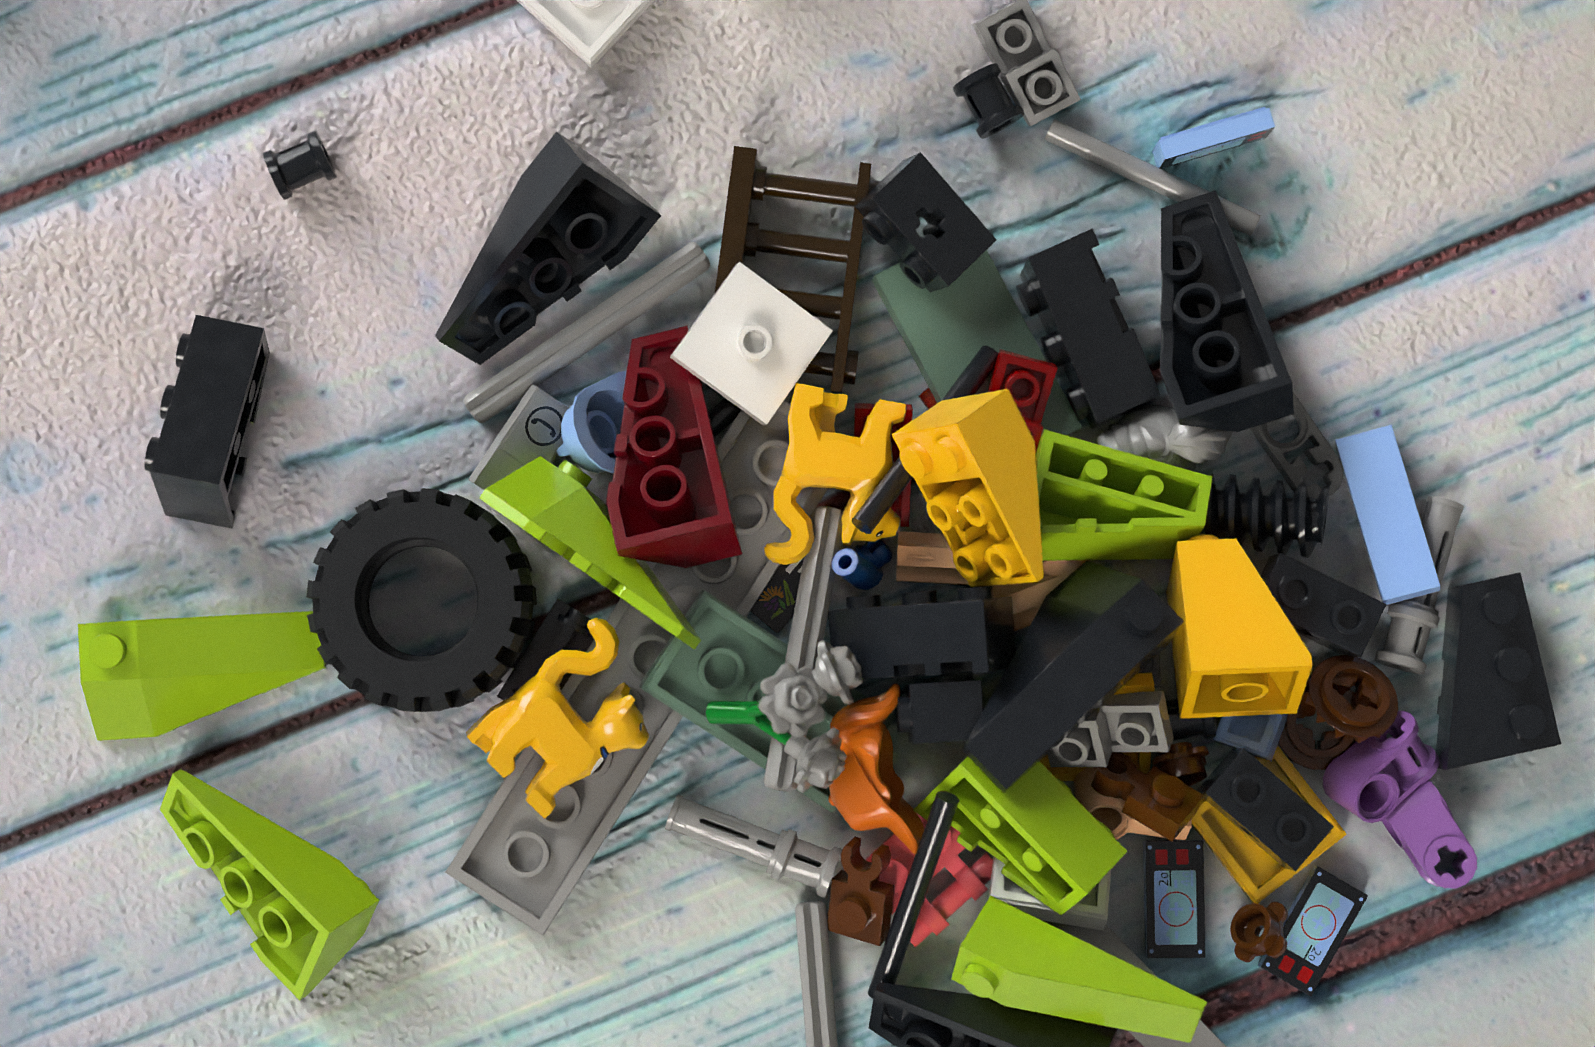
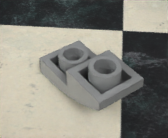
(1027, 63)
(1120, 725)

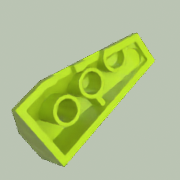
(577, 526)
(173, 671)
(289, 891)
(1059, 975)

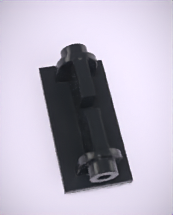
(561, 630)

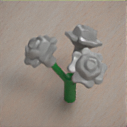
(794, 705)

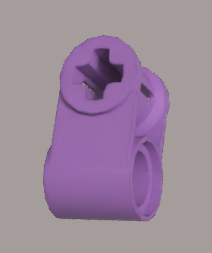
(1381, 771)
(1423, 827)

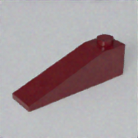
(668, 476)

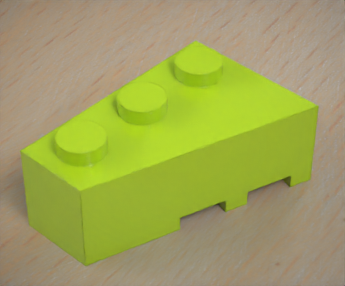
(1114, 502)
(1034, 829)

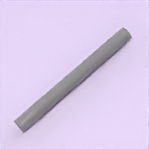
(1143, 172)

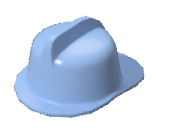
(593, 423)

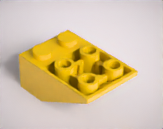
(979, 485)

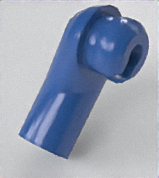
(862, 564)

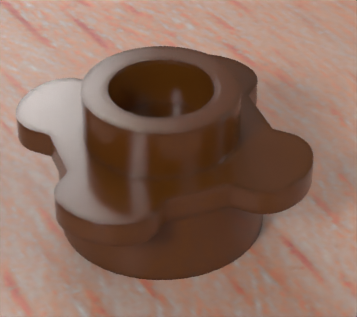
(1184, 762)
(1247, 926)

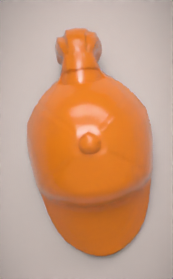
(868, 788)

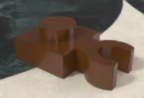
(1151, 798)
(858, 900)

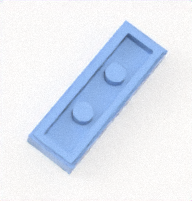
(1387, 515)

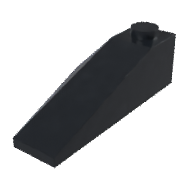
(550, 237)
(1214, 333)
(1073, 658)
(952, 1019)

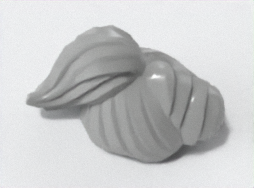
(1156, 435)

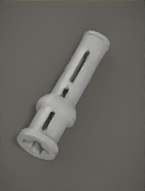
(1416, 616)
(790, 857)

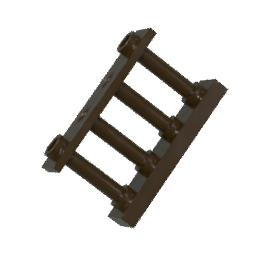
(746, 238)

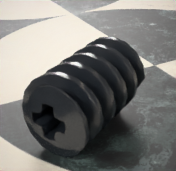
(1267, 515)

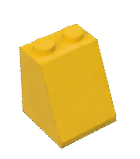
(1235, 640)

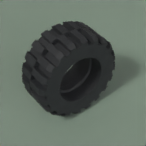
(344, 587)

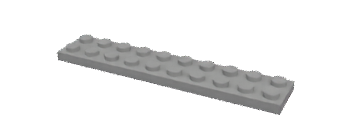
(536, 862)

